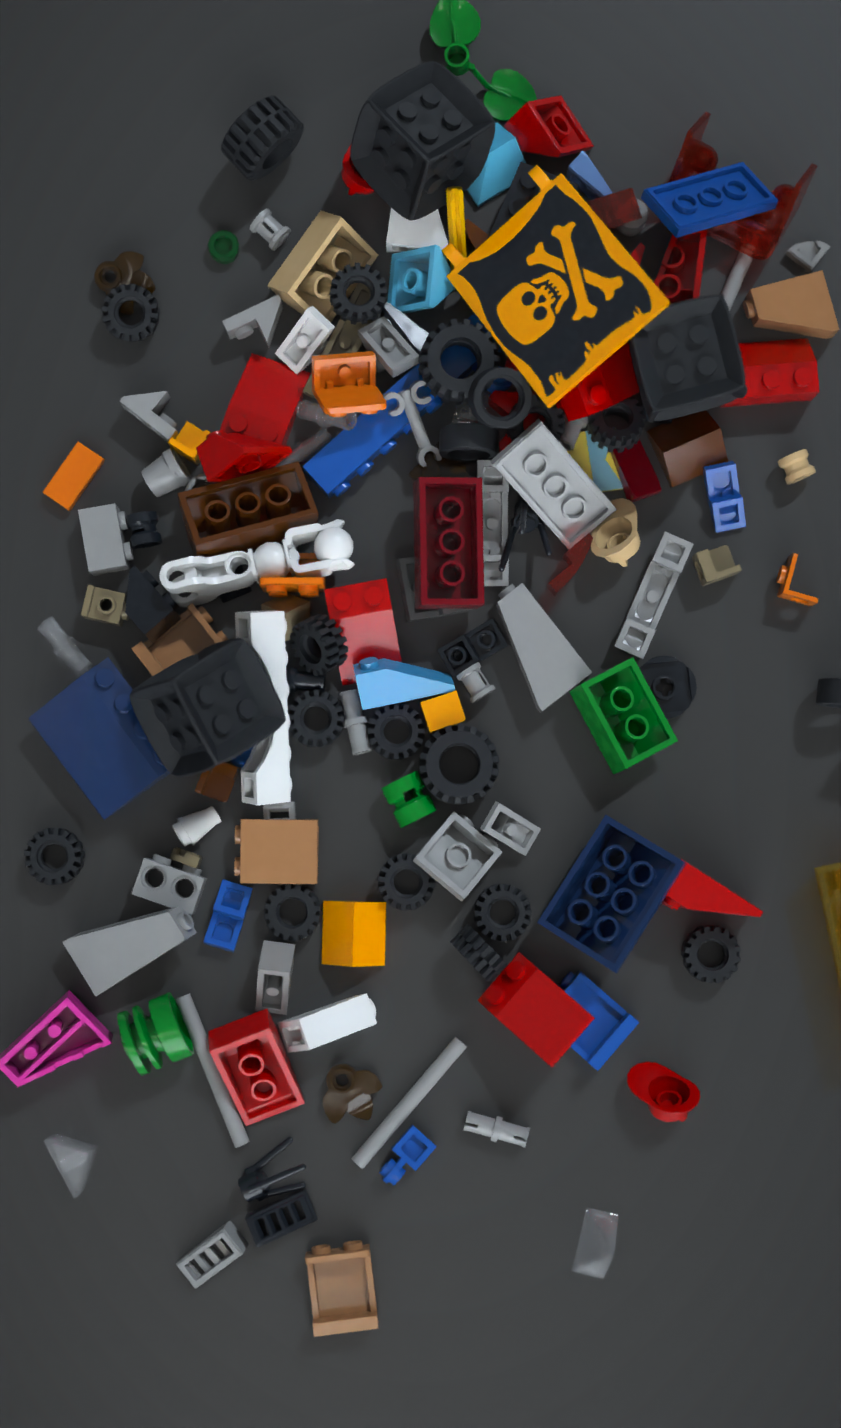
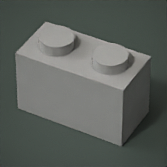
(105, 539)

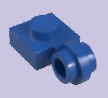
(412, 1149)

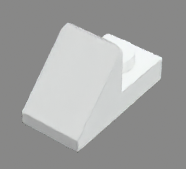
(305, 340)

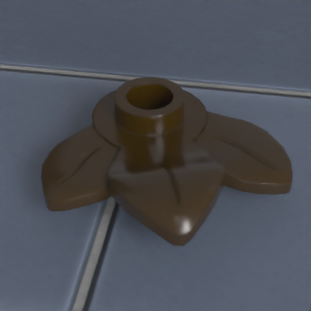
(127, 271)
(351, 1097)

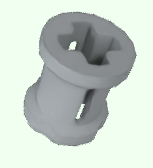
(274, 239)
(475, 682)

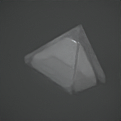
(596, 1243)

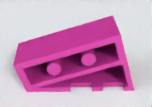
(54, 1039)

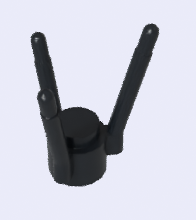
(525, 521)
(258, 1185)

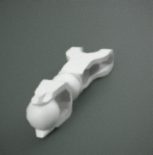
(215, 575)

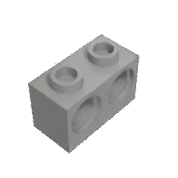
(167, 892)

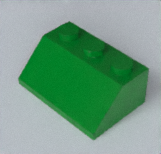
(623, 716)

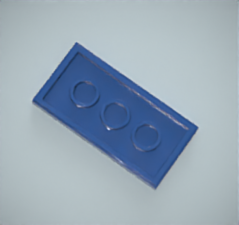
(709, 199)

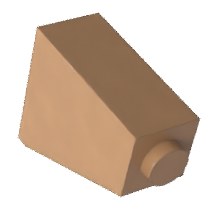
(793, 306)

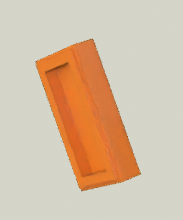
(73, 476)

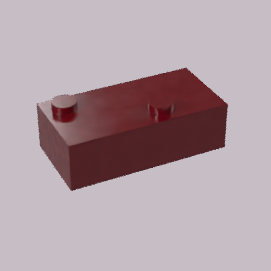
(448, 543)

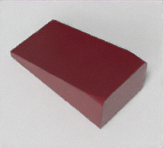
(636, 473)

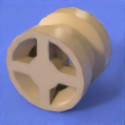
(796, 466)

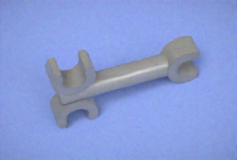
(406, 401)

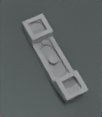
(495, 522)
(653, 595)

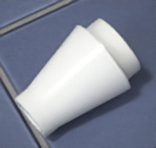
(195, 825)

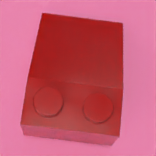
(603, 387)
(265, 400)
(366, 621)
(699, 892)
(535, 1009)
(255, 1067)

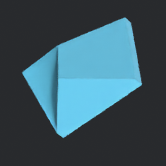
(499, 167)
(418, 279)

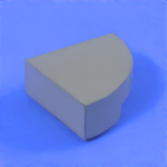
(807, 253)

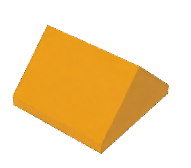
(353, 933)

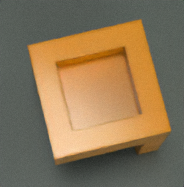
(187, 441)
(442, 711)

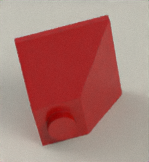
(548, 128)
(236, 455)

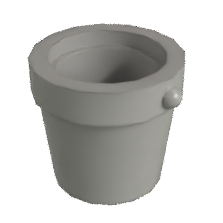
(166, 473)

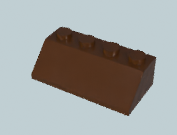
(247, 510)

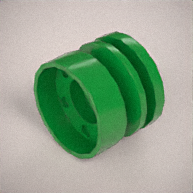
(149, 1036)

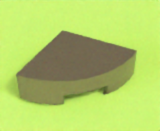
(186, 857)

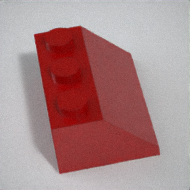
(778, 372)

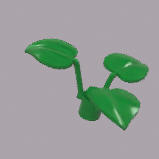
(459, 24)

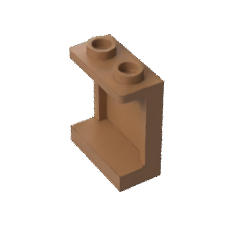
(182, 640)
(277, 851)
(342, 1288)

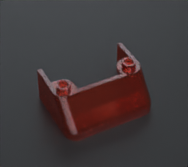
(755, 234)

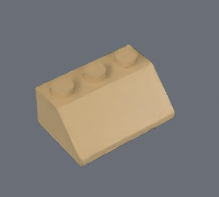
(314, 261)

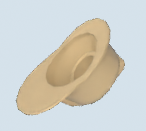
(618, 534)

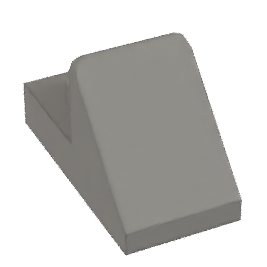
(263, 315)
(389, 346)
(146, 409)
(510, 828)

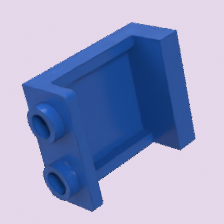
(610, 1024)

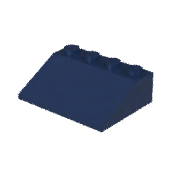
(100, 739)
(611, 893)

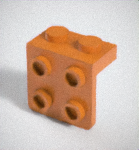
(346, 383)
(306, 586)

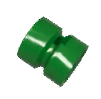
(413, 810)

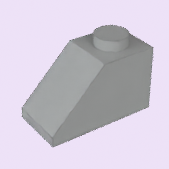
(274, 977)

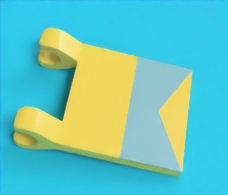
(596, 463)

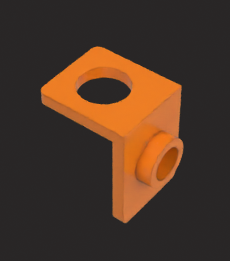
(784, 579)

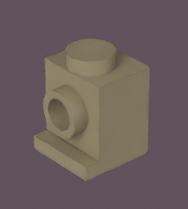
(93, 601)

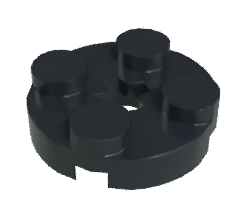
(676, 674)

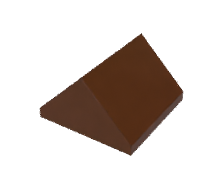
(687, 446)

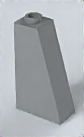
(542, 651)
(122, 948)

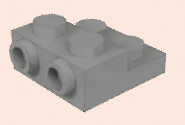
(458, 855)

